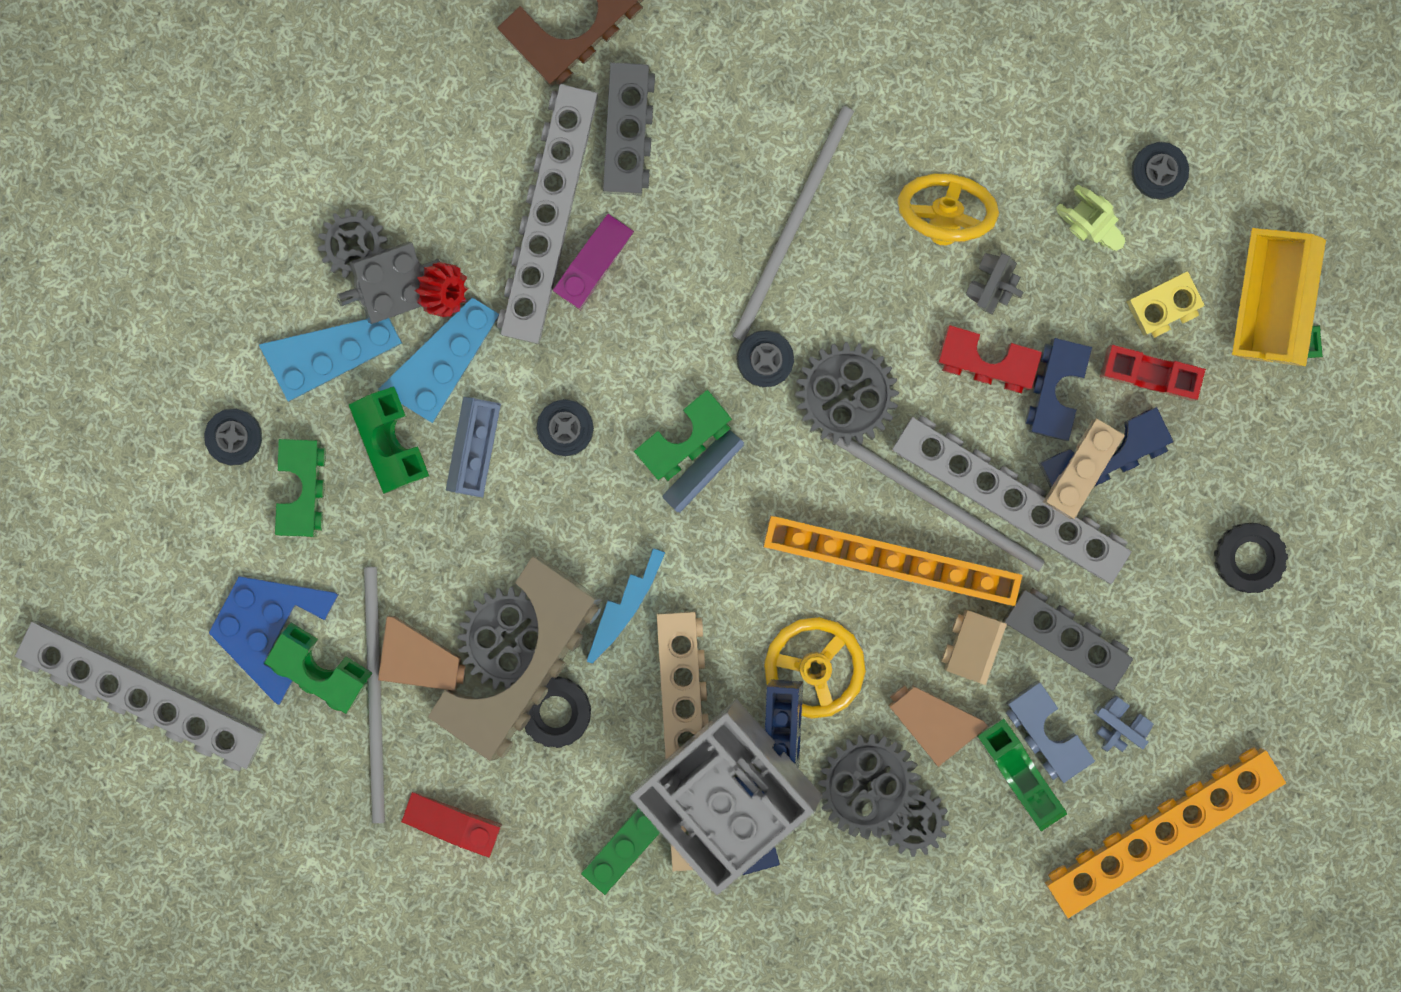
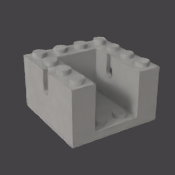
(723, 821)

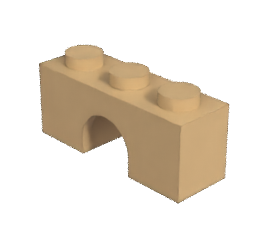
(1084, 469)

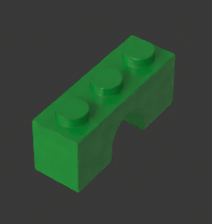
(707, 420)
(376, 422)
(304, 460)
(294, 659)
(620, 851)

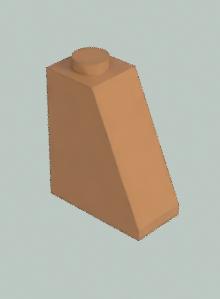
(417, 659)
(935, 723)

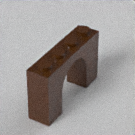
(554, 56)

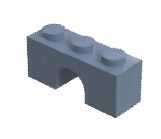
(1063, 757)

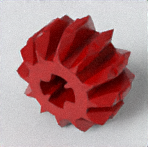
(441, 289)

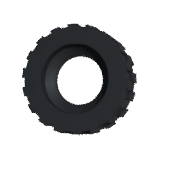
(1275, 557)
(577, 724)

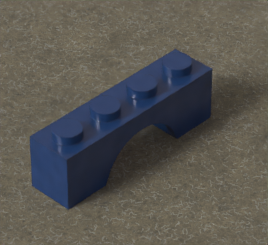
(1143, 436)

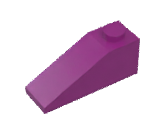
(593, 262)

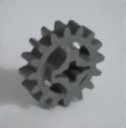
(362, 231)
(928, 837)

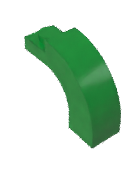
(1022, 775)

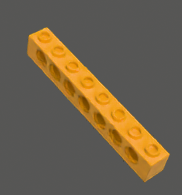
(892, 560)
(1265, 780)

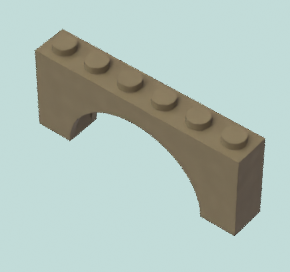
(562, 613)

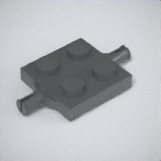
(386, 282)

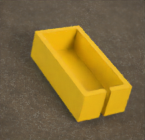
(1279, 296)

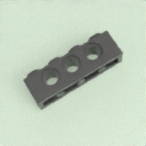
(624, 78)
(1106, 672)

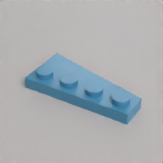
(322, 355)
(437, 367)

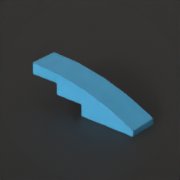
(618, 615)

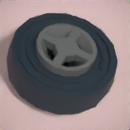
(1172, 163)
(774, 354)
(571, 421)
(221, 436)

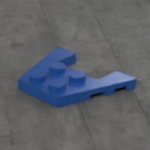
(254, 621)

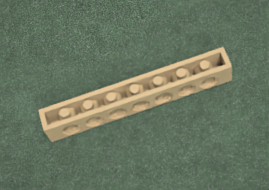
(670, 626)

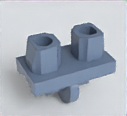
(1111, 714)

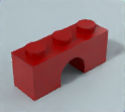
(961, 354)
(1152, 373)

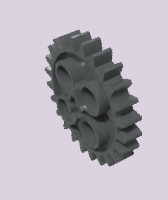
(831, 369)
(490, 617)
(886, 808)

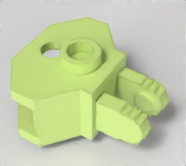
(1093, 219)

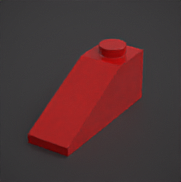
(452, 824)

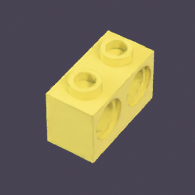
(1162, 298)

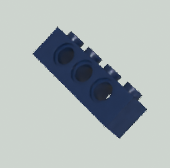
(785, 717)

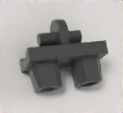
(1000, 285)

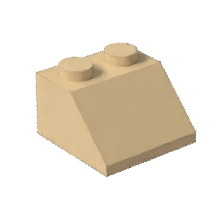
(973, 646)

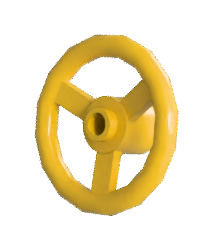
(947, 212)
(842, 637)

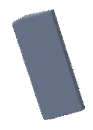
(473, 447)
(702, 471)

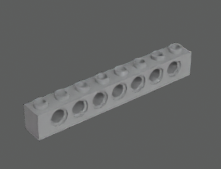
(583, 105)
(909, 447)
(33, 656)

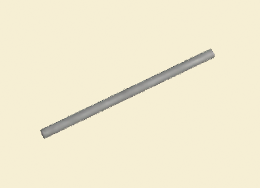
(793, 223)
(941, 503)
(374, 695)

